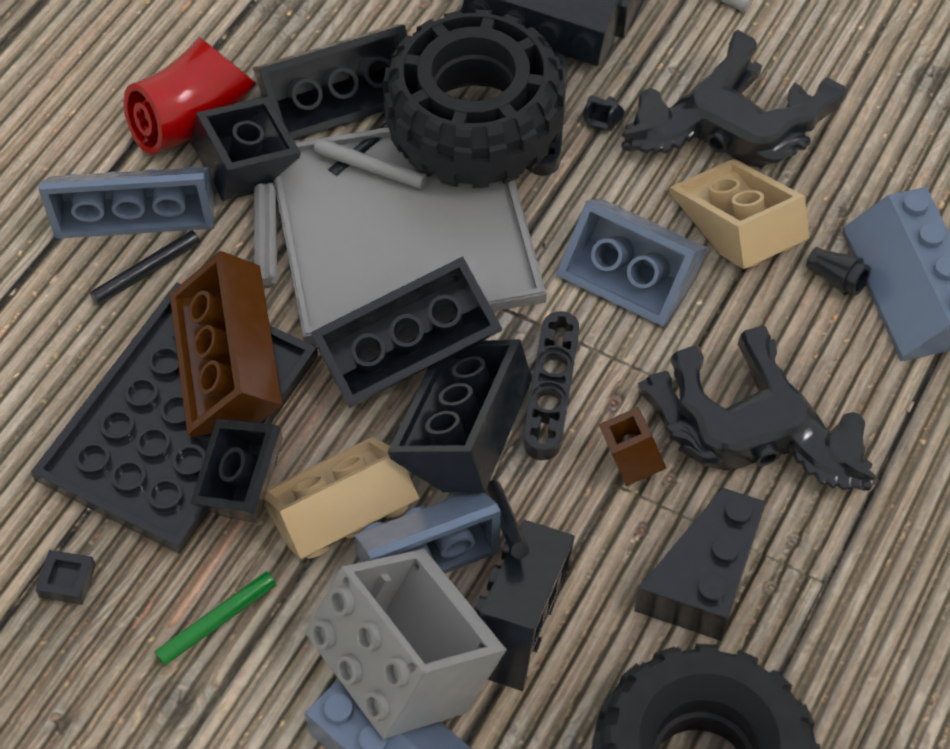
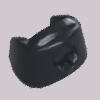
(603, 113)

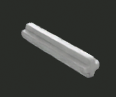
(265, 232)

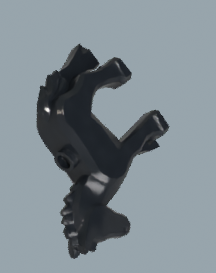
(727, 119)
(760, 426)

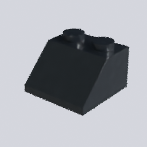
(243, 146)
(237, 469)

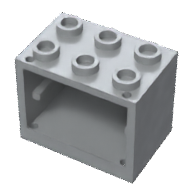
(404, 642)

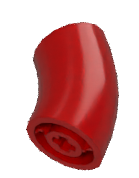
(165, 104)

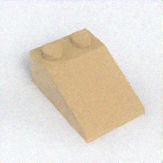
(743, 212)

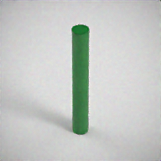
(215, 618)

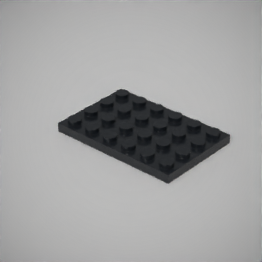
(130, 441)

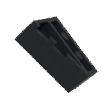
(705, 567)
(523, 597)

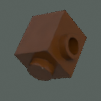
(632, 446)

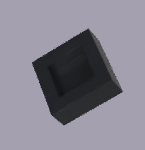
(65, 577)

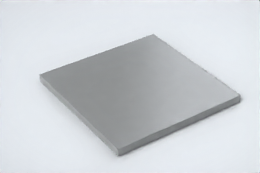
(371, 234)

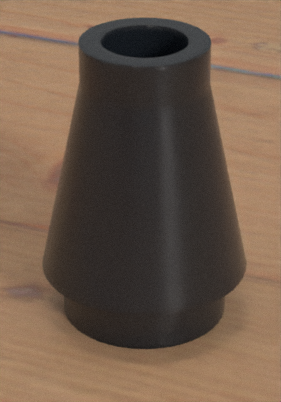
(842, 271)

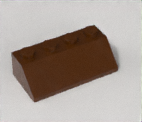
(224, 345)

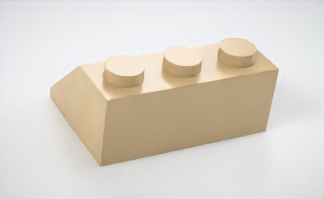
(339, 498)

